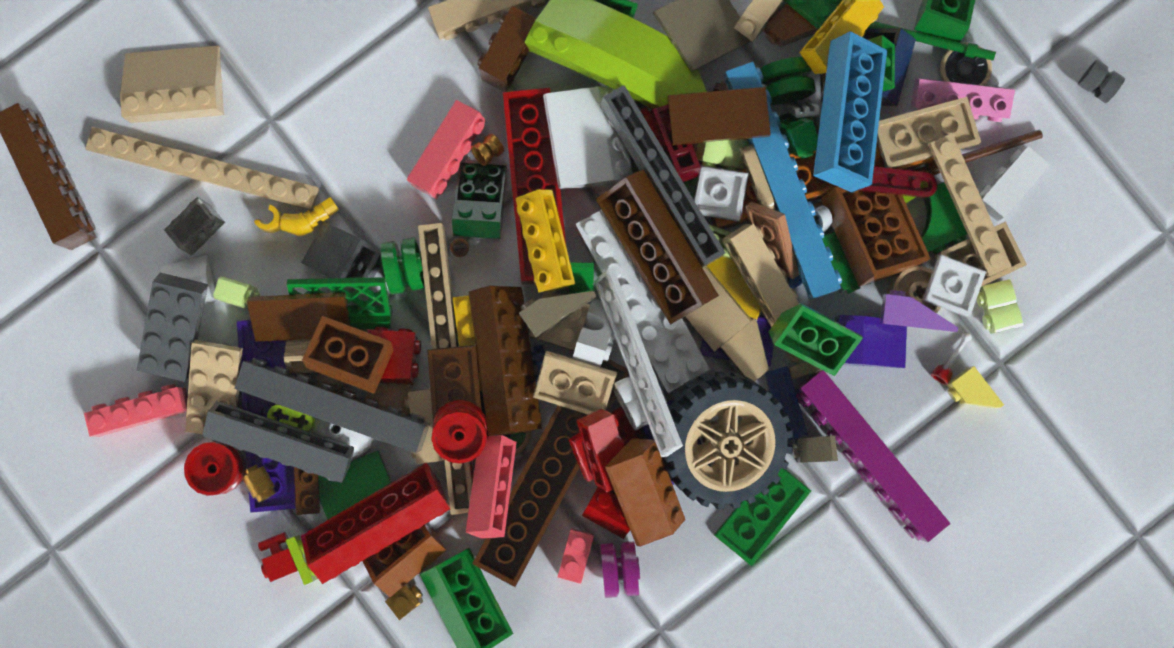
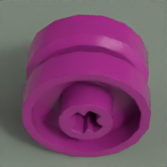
(620, 569)

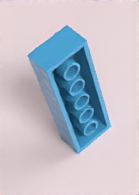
(850, 112)

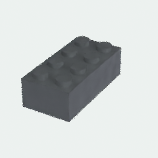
(171, 326)

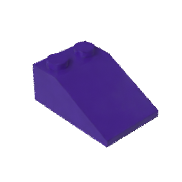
(881, 343)

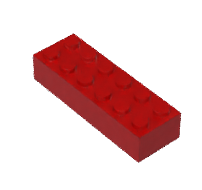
(374, 523)

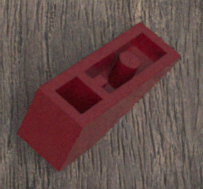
(681, 156)

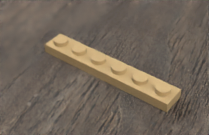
(969, 205)

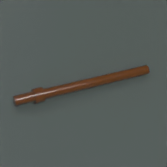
(932, 168)

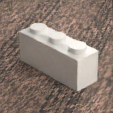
(1012, 182)

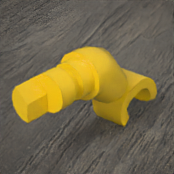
(300, 223)

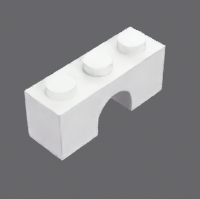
(595, 336)

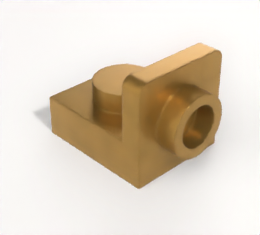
(405, 600)

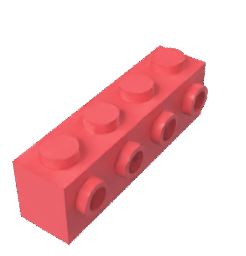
(446, 149)
(136, 412)
(491, 488)

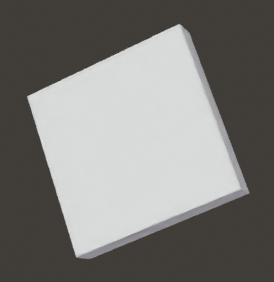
(721, 192)
(954, 286)

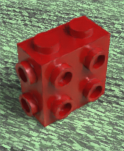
(402, 363)

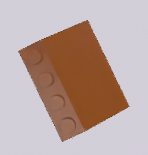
(875, 233)

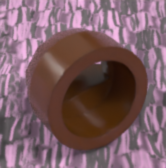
(460, 252)

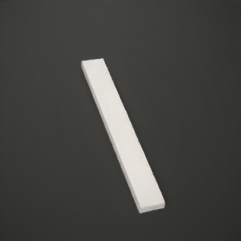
(638, 363)

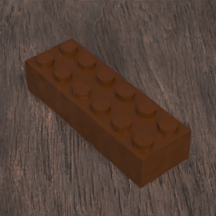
(45, 177)
(656, 246)
(504, 360)

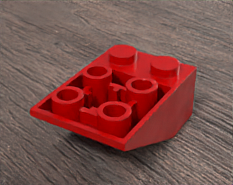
(606, 512)

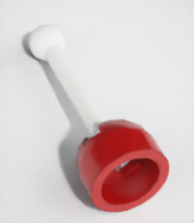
(944, 373)

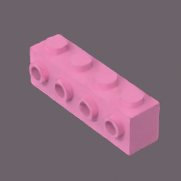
(983, 100)

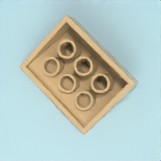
(172, 84)

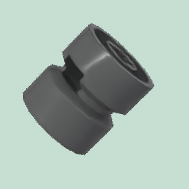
(1101, 81)

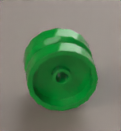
(788, 80)
(398, 266)

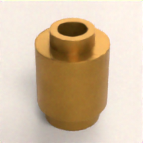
(259, 483)

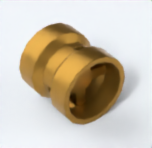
(487, 149)

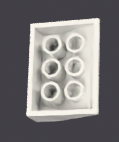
(584, 140)

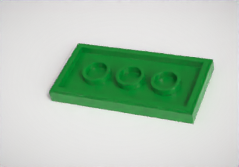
(755, 525)

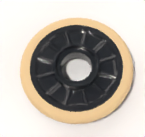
(951, 71)

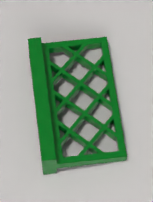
(361, 315)

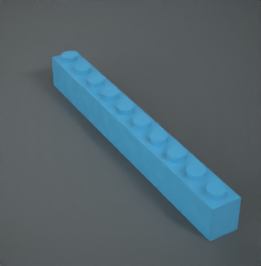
(788, 194)

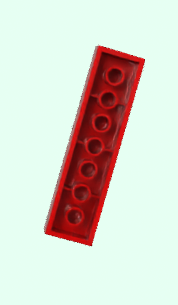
(529, 159)

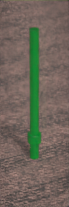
(969, 50)

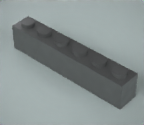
(278, 441)

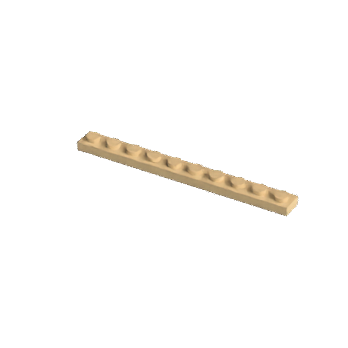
(202, 168)

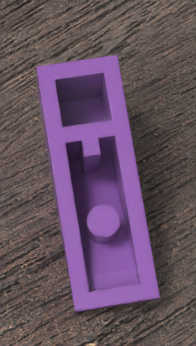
(907, 311)

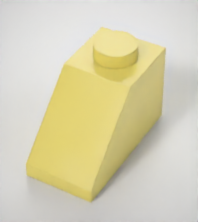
(972, 389)

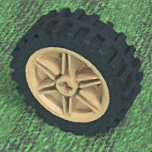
(757, 462)

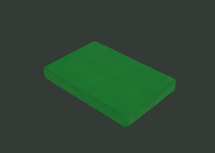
(364, 478)

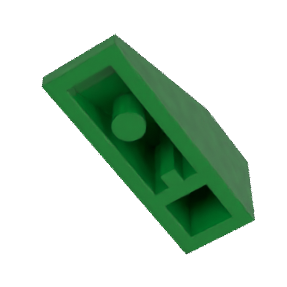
(800, 135)

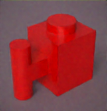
(280, 562)

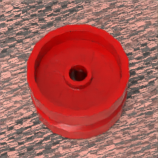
(459, 431)
(200, 472)

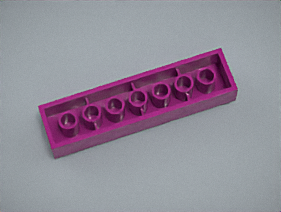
(871, 457)

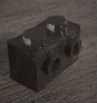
(194, 226)

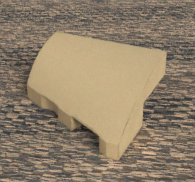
(747, 351)

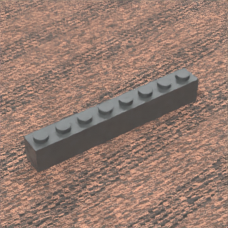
(652, 158)
(332, 405)

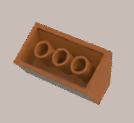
(645, 491)

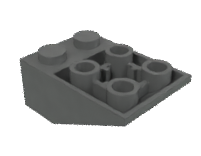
(342, 255)

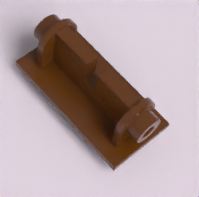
(306, 492)

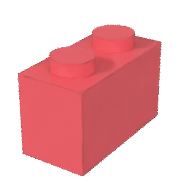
(575, 555)

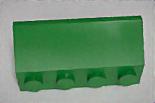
(466, 602)

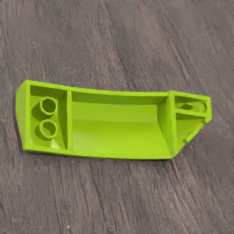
(612, 50)

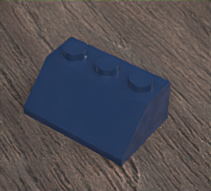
(904, 47)

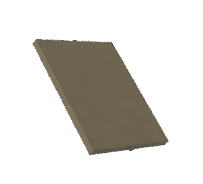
(701, 29)

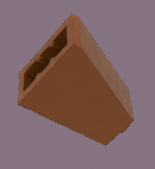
(788, 27)

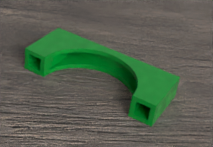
(940, 228)

